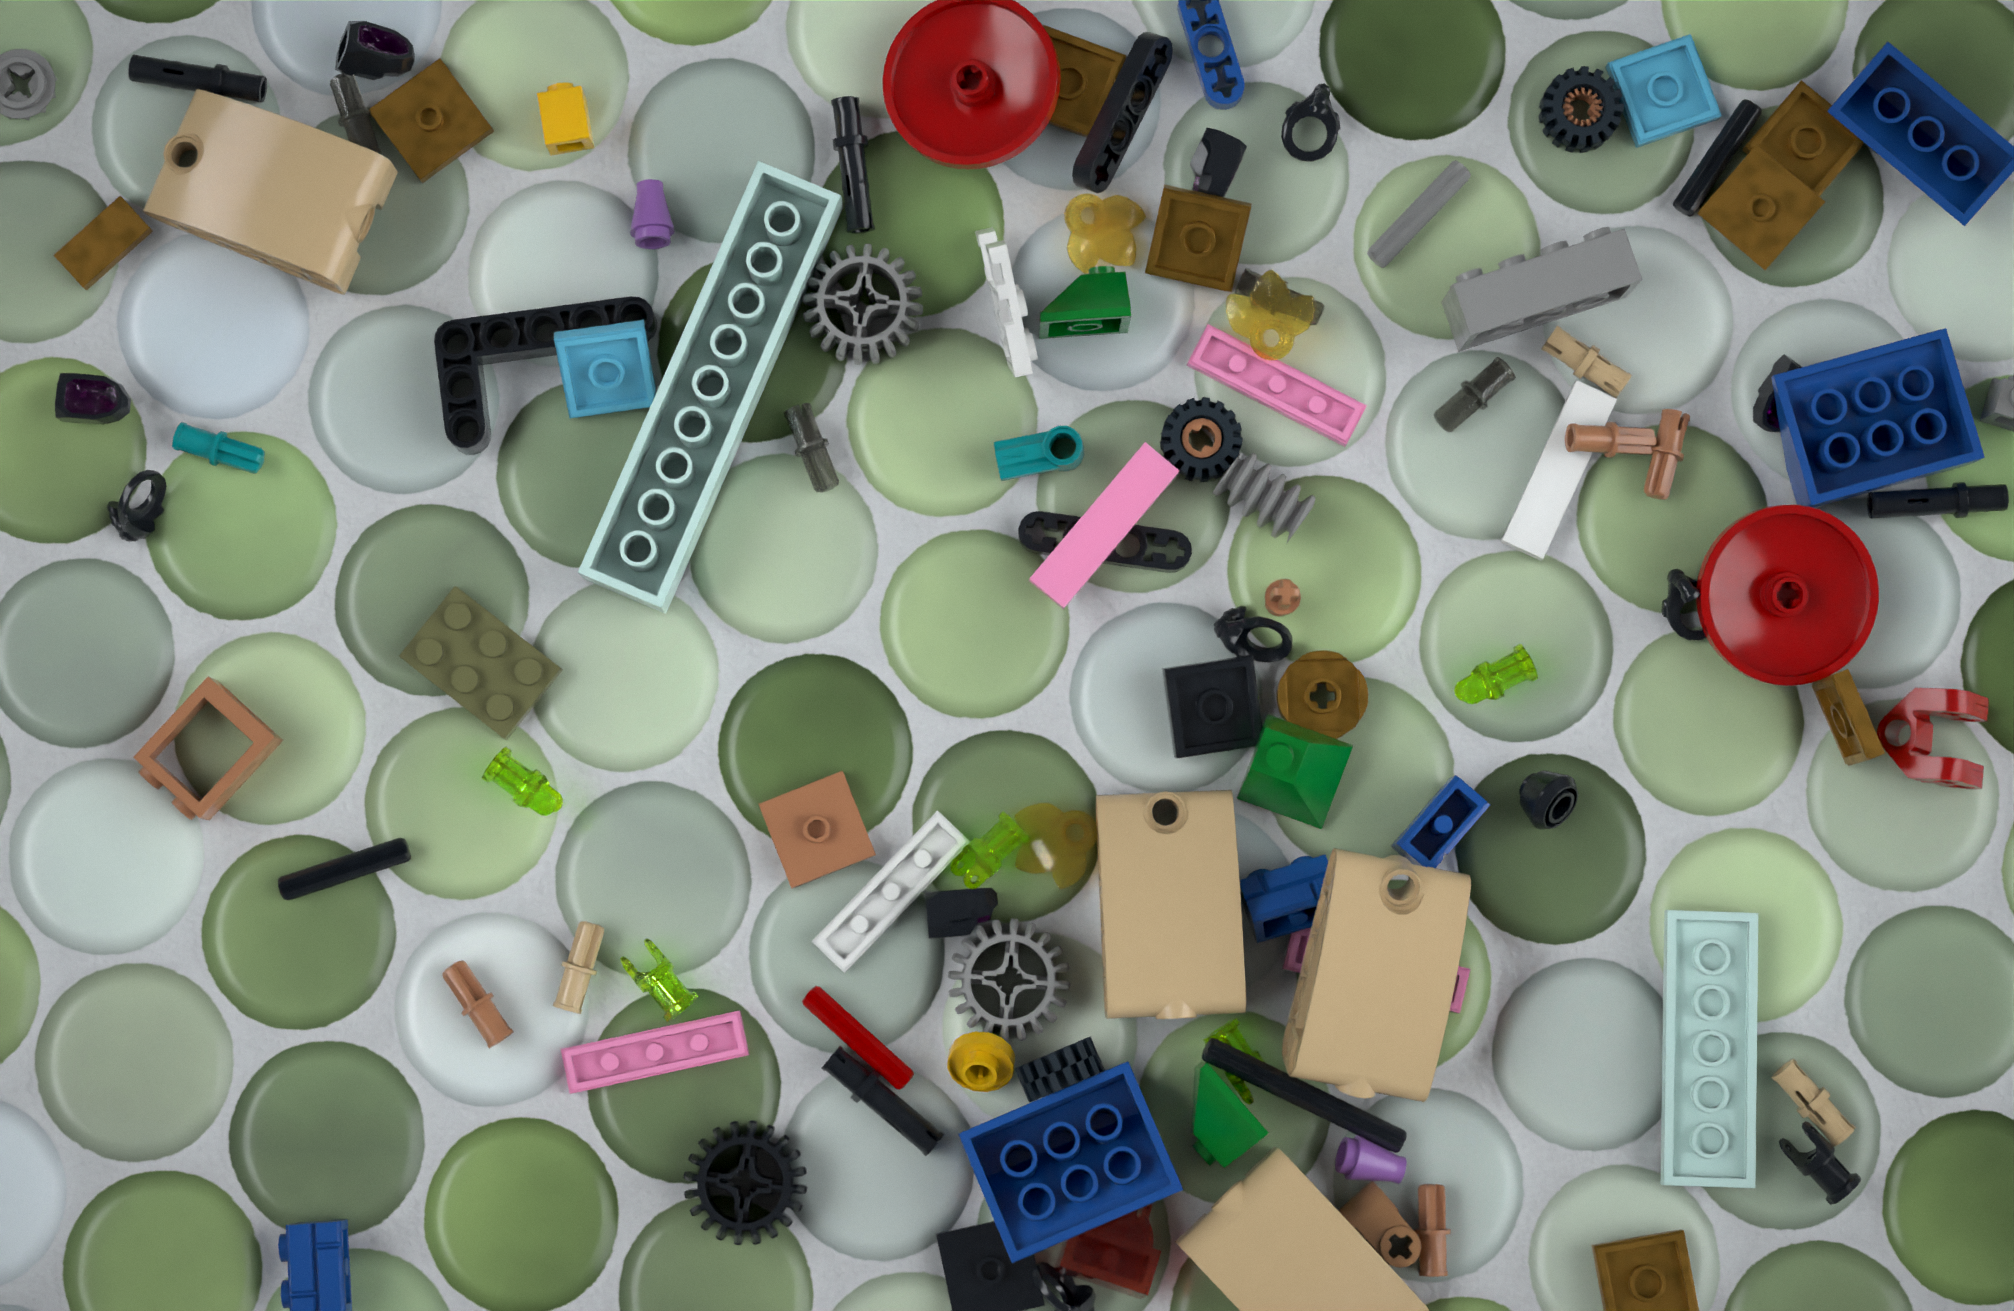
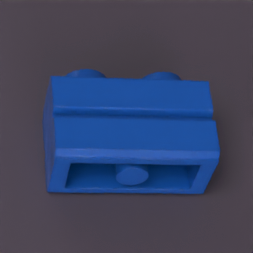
(1441, 824)
(1283, 898)
(316, 1266)

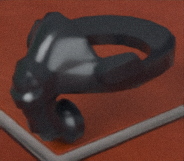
(1317, 106)
(138, 522)
(1680, 591)
(1234, 630)
(1074, 1297)

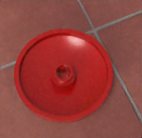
(971, 81)
(1787, 595)

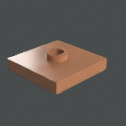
(817, 829)

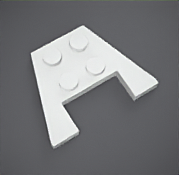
(1008, 304)

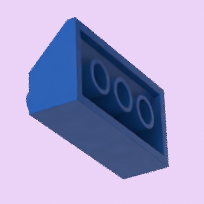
(1925, 133)

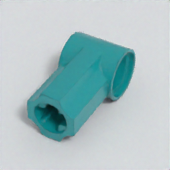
(1033, 456)

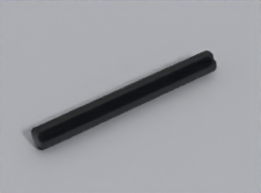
(1303, 1095)

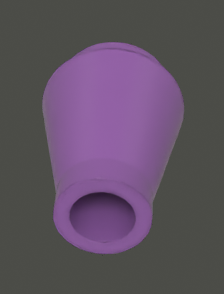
(651, 217)
(1366, 1161)

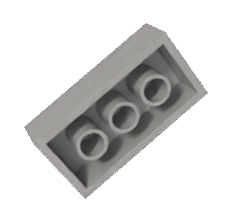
(1541, 288)

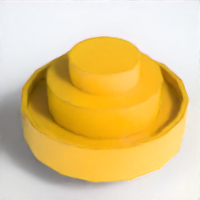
(981, 1061)

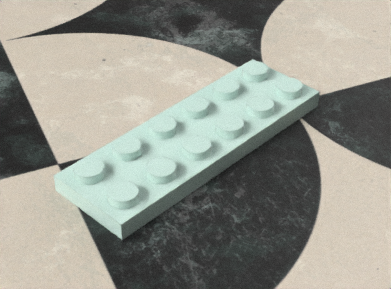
(1709, 1049)

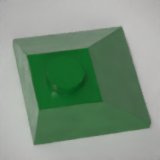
(1089, 306)
(1294, 771)
(1220, 1119)

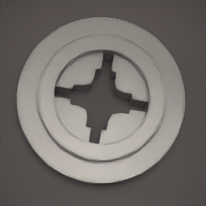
(42, 85)

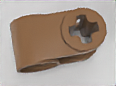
(1377, 1221)

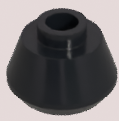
(1548, 798)

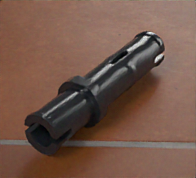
(192, 77)
(850, 147)
(1936, 501)
(882, 1100)

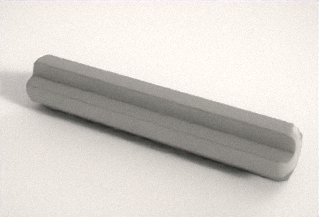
(1418, 214)

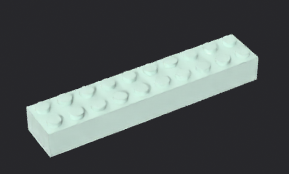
(711, 387)

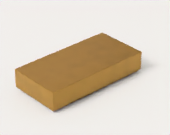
(103, 243)

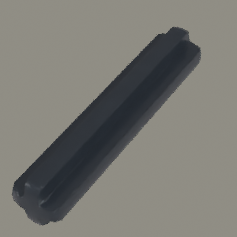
(1717, 157)
(344, 869)

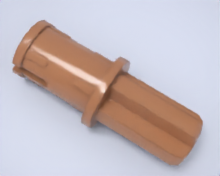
(1609, 439)
(1666, 453)
(1282, 597)
(477, 1003)
(1432, 1230)

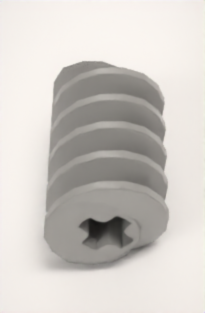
(1264, 496)

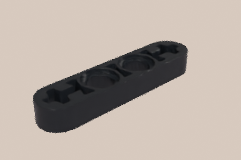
(1101, 153)
(1158, 559)

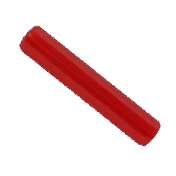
(858, 1037)

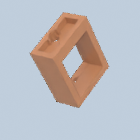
(243, 718)

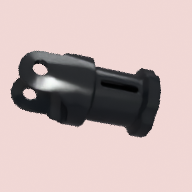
(1822, 1165)

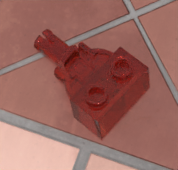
(1114, 1255)

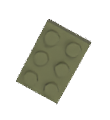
(480, 663)

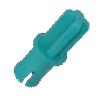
(218, 448)

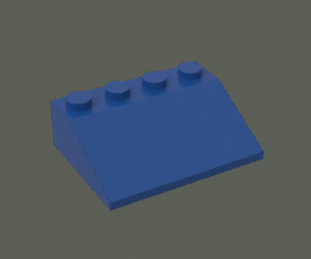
(1874, 419)
(1070, 1162)

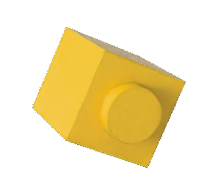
(565, 119)

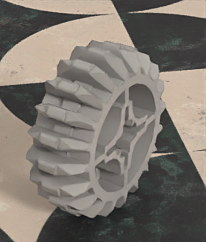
(883, 307)
(971, 976)

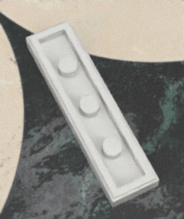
(1555, 474)
(890, 891)

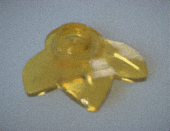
(1107, 235)
(1267, 309)
(1049, 845)

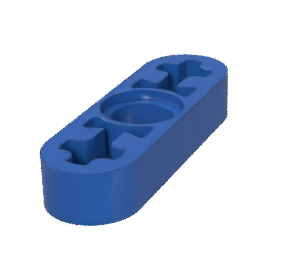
(1231, 73)

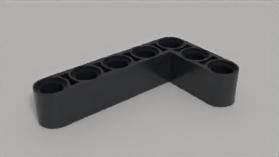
(523, 346)

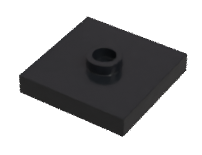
(1213, 706)
(982, 1274)

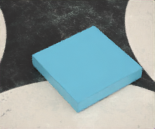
(1664, 90)
(605, 368)

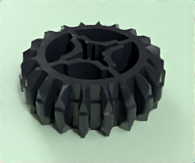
(740, 1221)

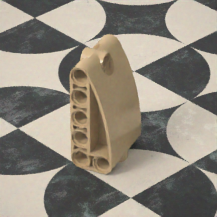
(271, 189)
(1170, 906)
(1377, 977)
(1288, 1249)

